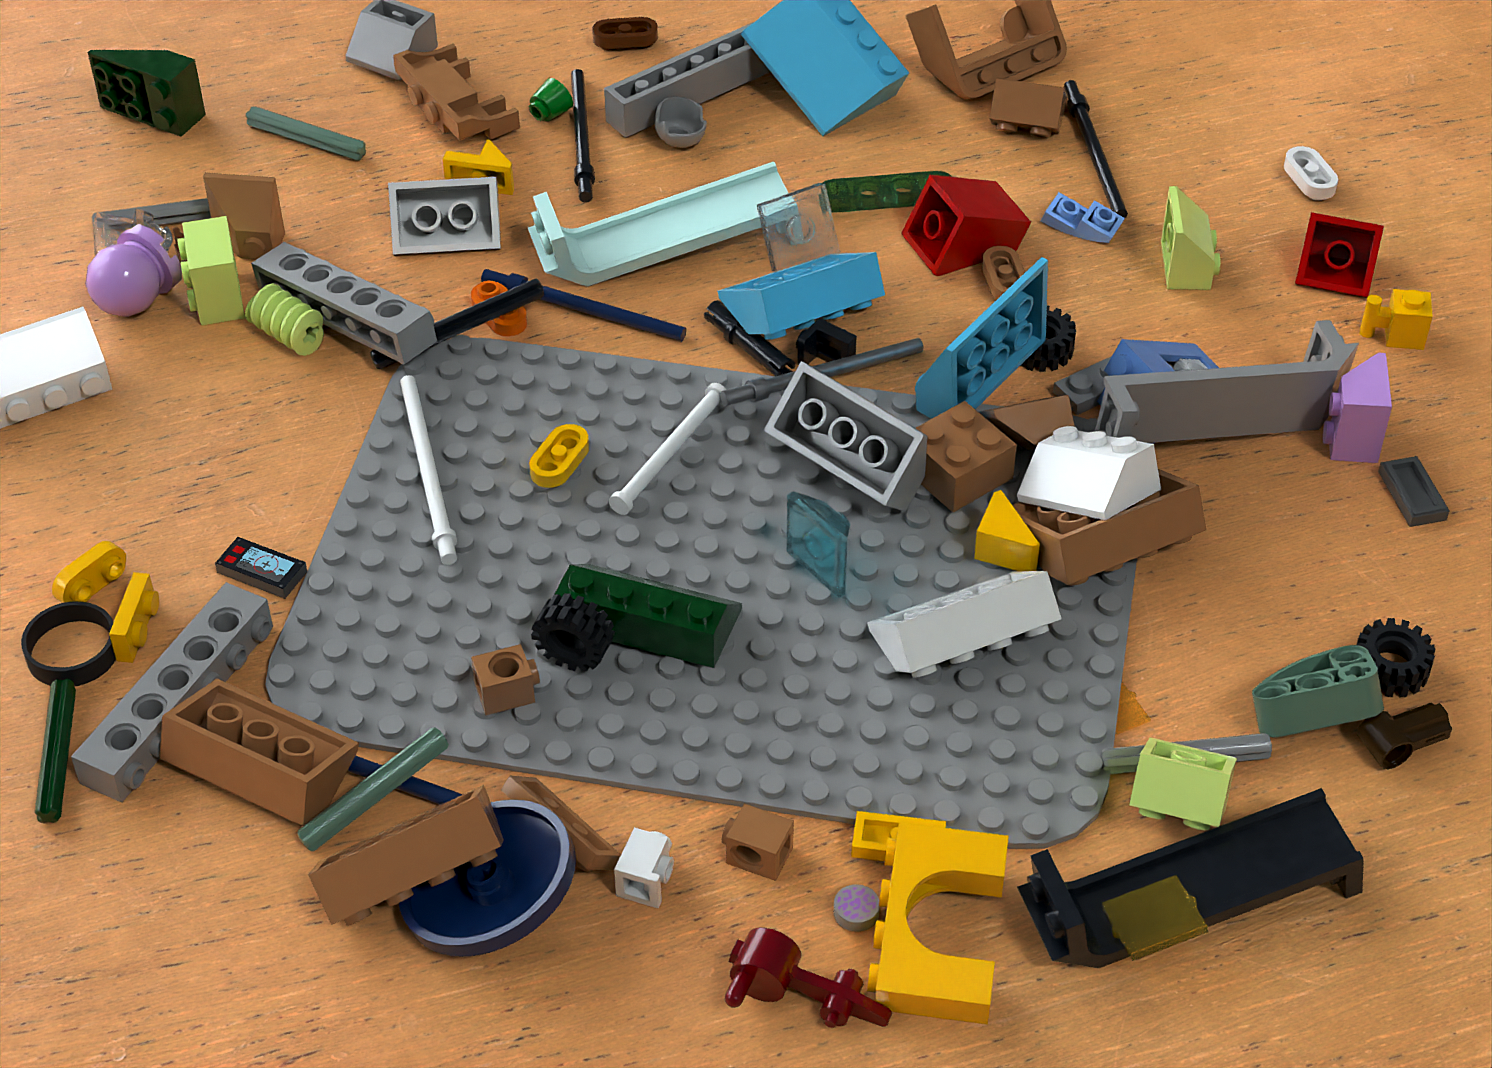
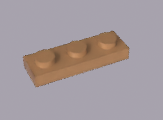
(590, 847)

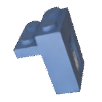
(1155, 356)

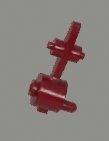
(769, 965)

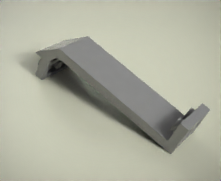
(1229, 398)

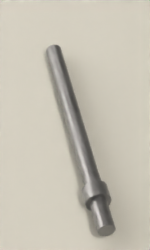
(760, 388)

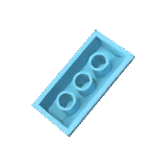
(805, 293)

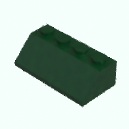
(655, 613)

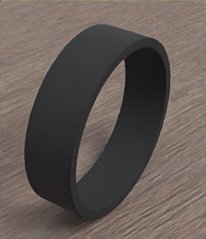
(59, 615)

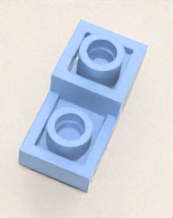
(1091, 224)

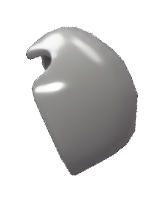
(680, 122)

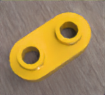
(559, 455)
(89, 573)

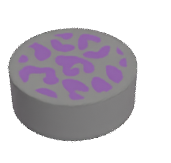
(856, 908)

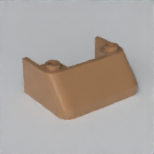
(1029, 46)

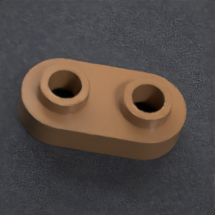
(1001, 269)

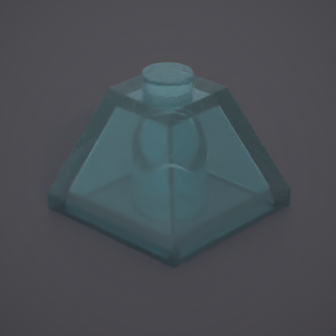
(819, 540)

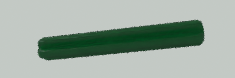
(55, 751)

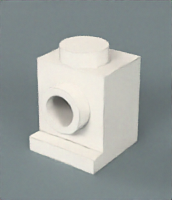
(644, 867)

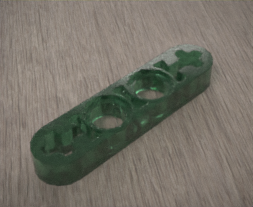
(884, 186)

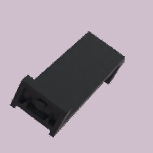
(1223, 868)

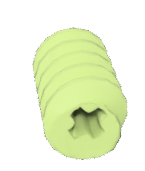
(286, 319)

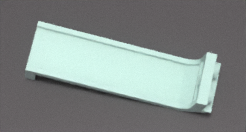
(653, 230)

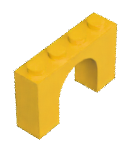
(909, 974)

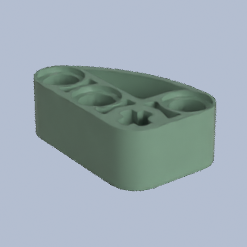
(1319, 692)

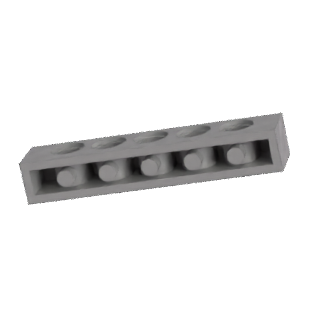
(349, 302)
(208, 649)

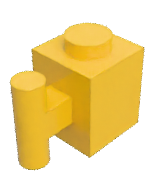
(1404, 321)

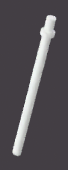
(443, 538)

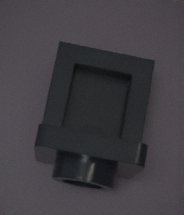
(825, 342)

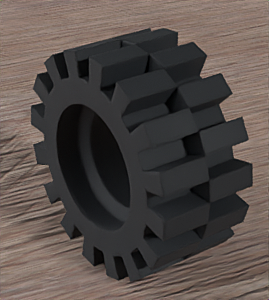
(1058, 346)
(573, 632)
(1403, 642)

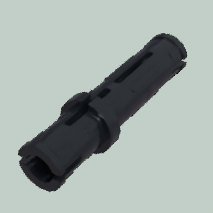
(753, 344)

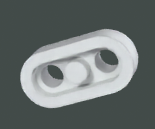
(1311, 173)

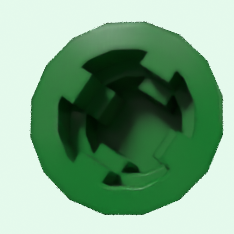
(550, 100)

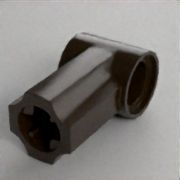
(1396, 737)

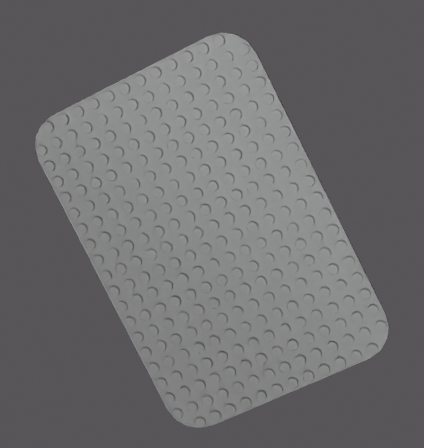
(802, 696)

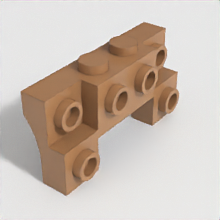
(447, 99)

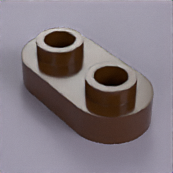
(625, 33)

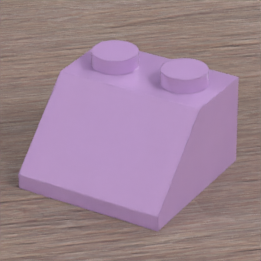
(1359, 412)

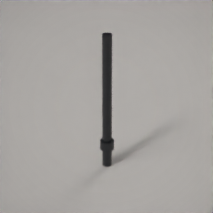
(1079, 109)
(584, 172)

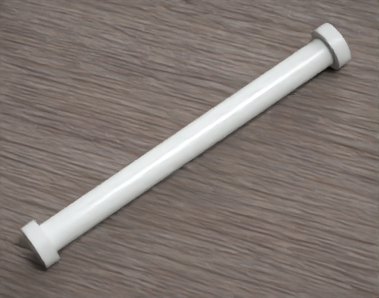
(623, 500)

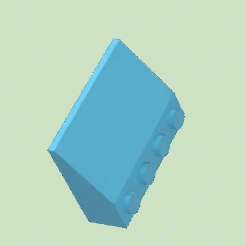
(826, 59)
(989, 347)

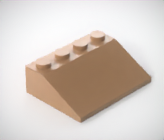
(1083, 546)

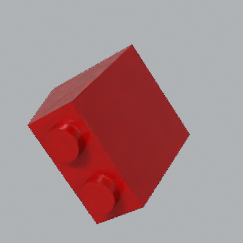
(960, 221)

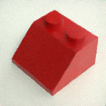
(1339, 254)

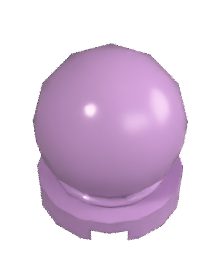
(132, 272)

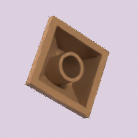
(250, 209)
(1031, 420)

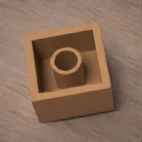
(965, 456)

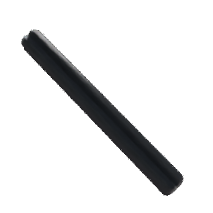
(476, 315)

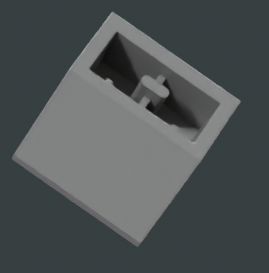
(388, 29)

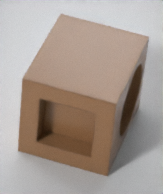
(504, 679)
(758, 841)

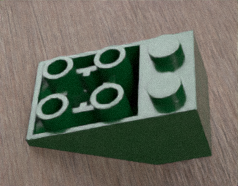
(149, 87)

